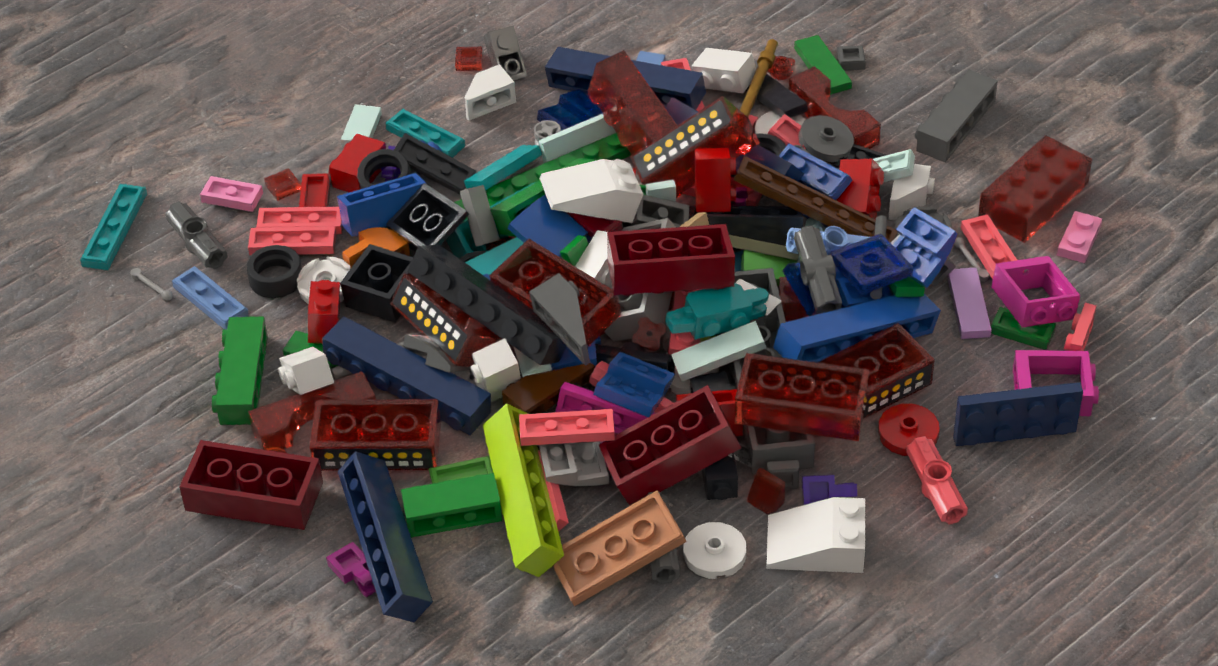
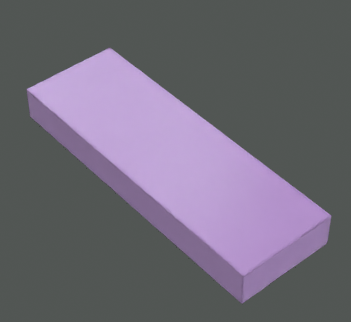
(969, 303)

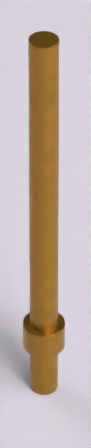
(764, 63)

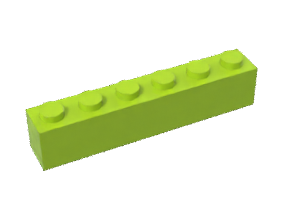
(522, 494)

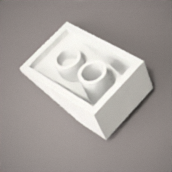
(594, 189)
(818, 536)

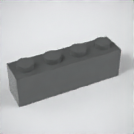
(956, 115)

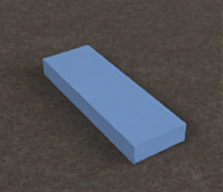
(209, 297)

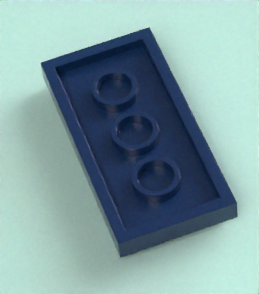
(1017, 414)

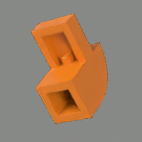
(379, 237)

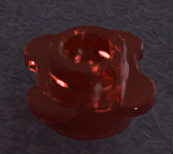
(781, 68)
(651, 342)

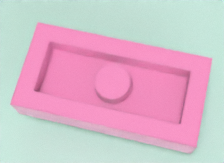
(231, 193)
(1079, 237)

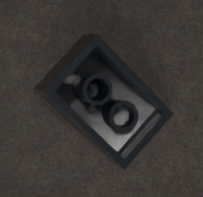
(427, 218)

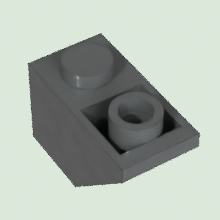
(505, 50)

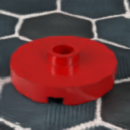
(903, 424)

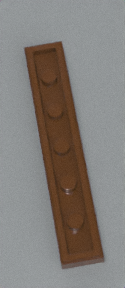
(806, 200)

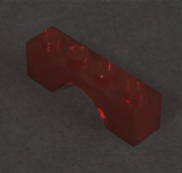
(815, 90)
(279, 421)

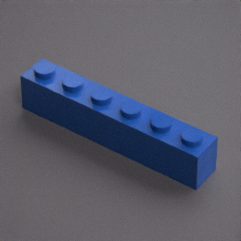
(833, 331)

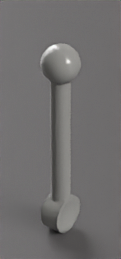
(136, 274)
(983, 274)

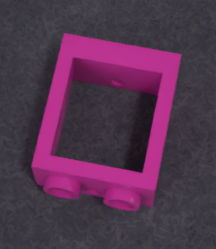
(1040, 272)
(1057, 362)

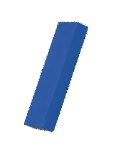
(817, 173)

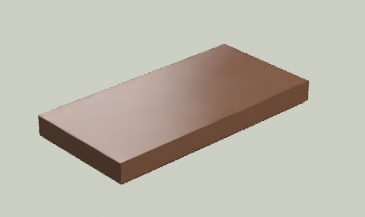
(617, 548)

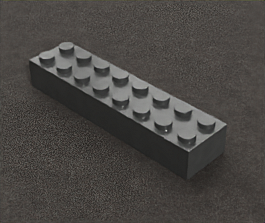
(765, 443)

